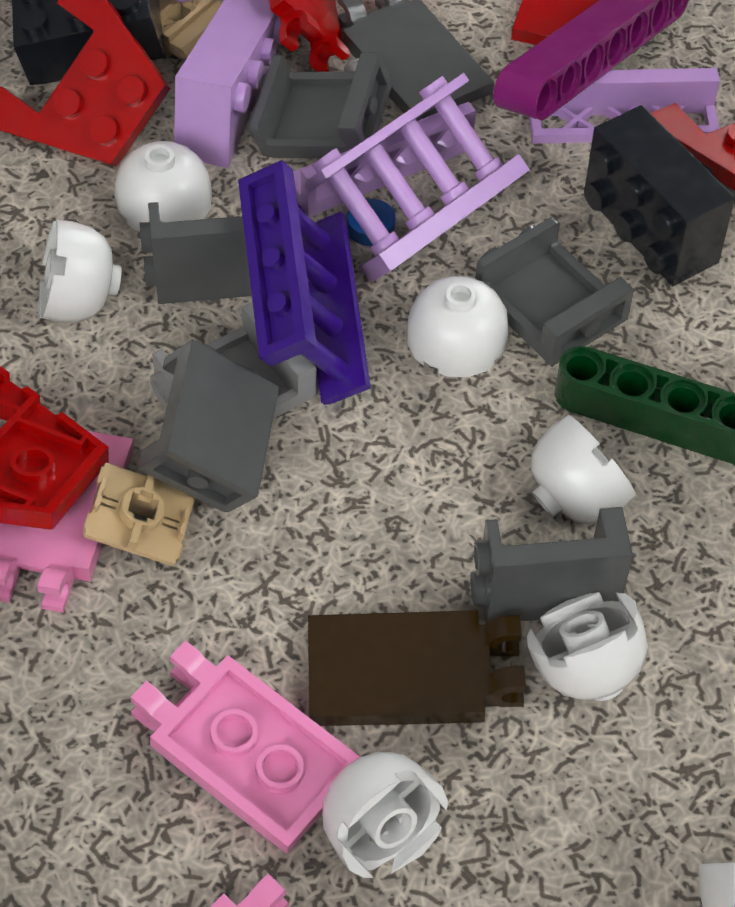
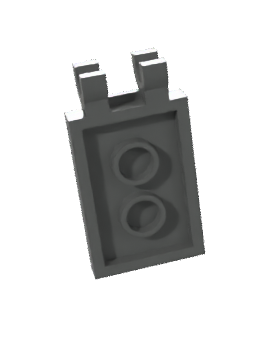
(413, 49)

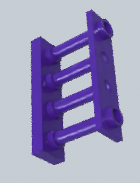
(302, 284)

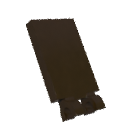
(411, 667)

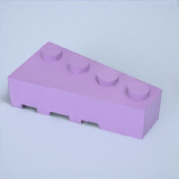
(224, 79)

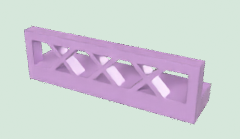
(624, 90)
(399, 151)

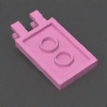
(59, 552)
(244, 745)

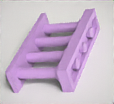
(423, 223)

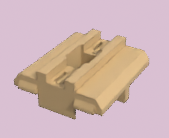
(191, 22)
(127, 491)

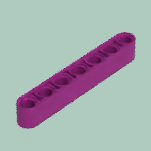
(580, 54)

